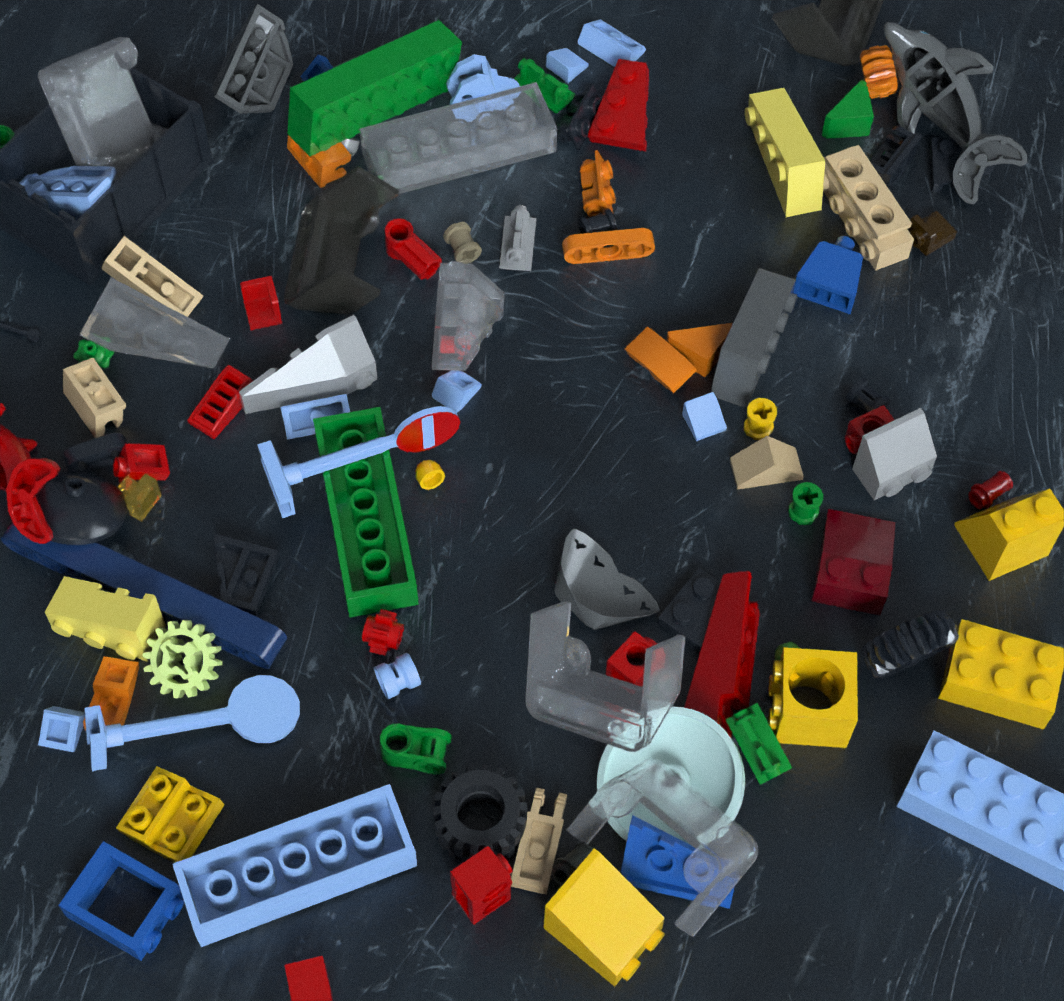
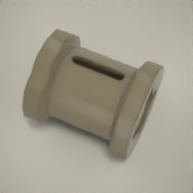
(462, 243)

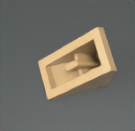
(766, 464)

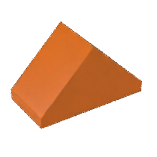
(700, 345)

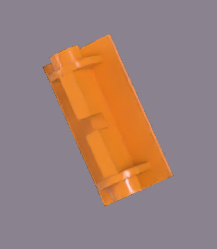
(597, 175)

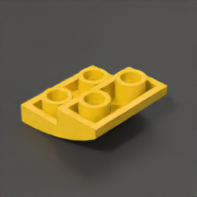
(170, 816)

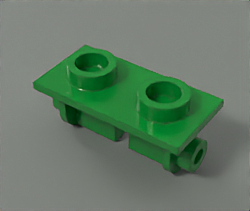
(554, 92)
(758, 743)

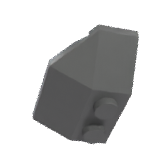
(255, 65)

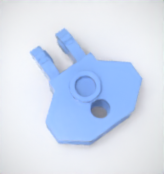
(480, 82)

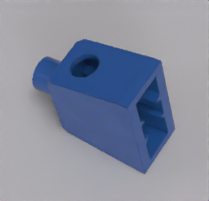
(831, 275)

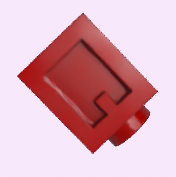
(141, 459)

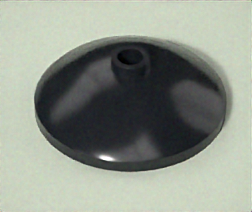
(82, 507)

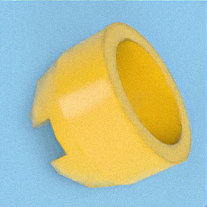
(429, 474)

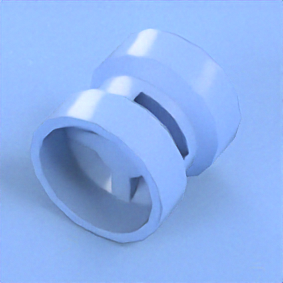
(397, 675)

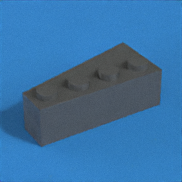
(753, 337)

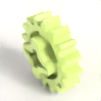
(171, 647)

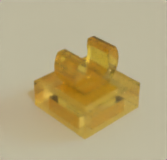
(140, 496)

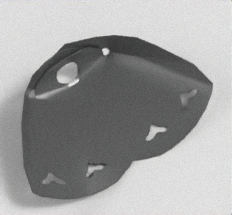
(595, 590)

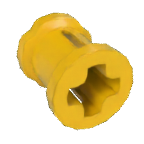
(761, 415)

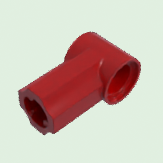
(411, 249)

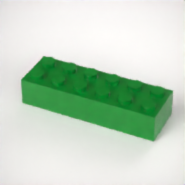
(372, 87)
(366, 517)

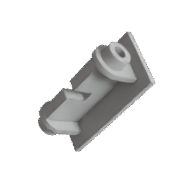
(518, 240)

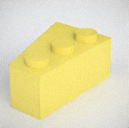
(105, 617)

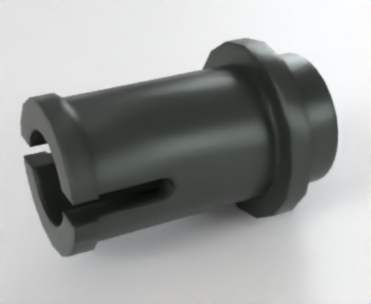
(564, 867)

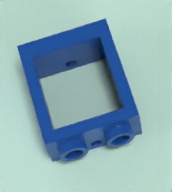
(92, 881)

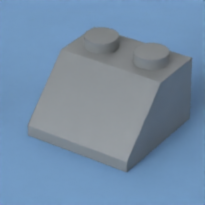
(895, 455)

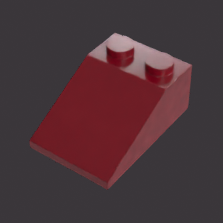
(854, 562)

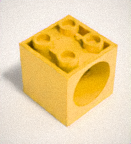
(830, 673)

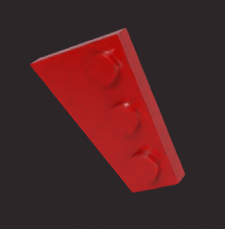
(622, 112)

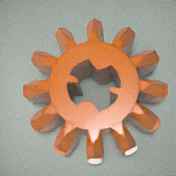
(879, 71)

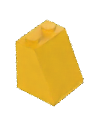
(1013, 532)
(603, 919)

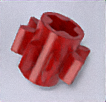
(383, 632)

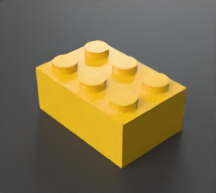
(1003, 674)

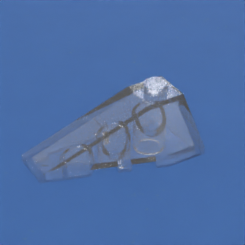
(464, 314)
(144, 327)

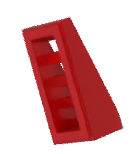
(222, 385)

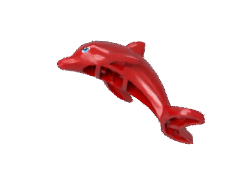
(22, 480)

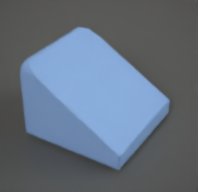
(565, 64)
(455, 389)
(704, 416)
(61, 728)

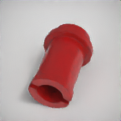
(983, 494)

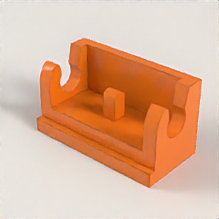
(323, 164)

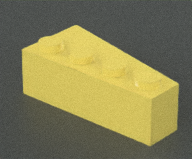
(787, 151)

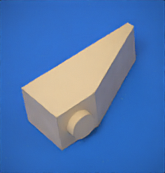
(146, 275)

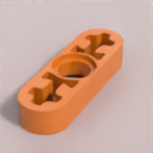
(590, 246)

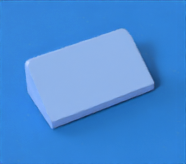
(609, 43)
(299, 416)

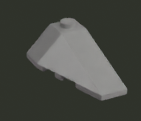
(329, 368)

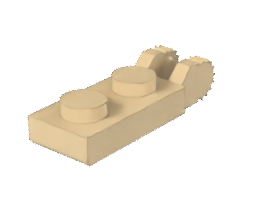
(539, 845)

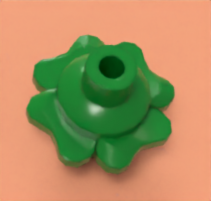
(89, 349)

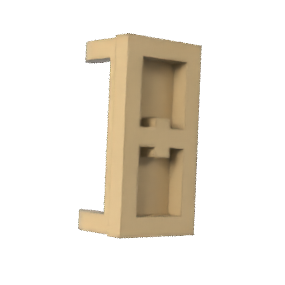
(93, 396)

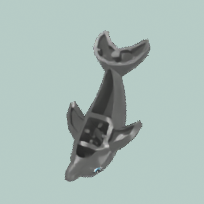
(938, 86)

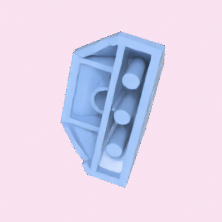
(71, 188)

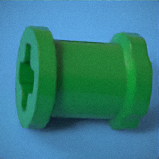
(806, 503)

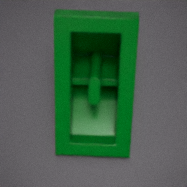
(851, 115)

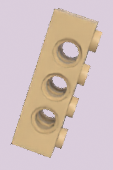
(867, 208)

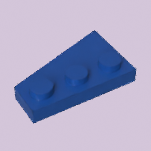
(657, 861)

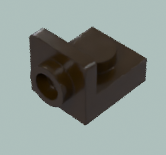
(931, 232)

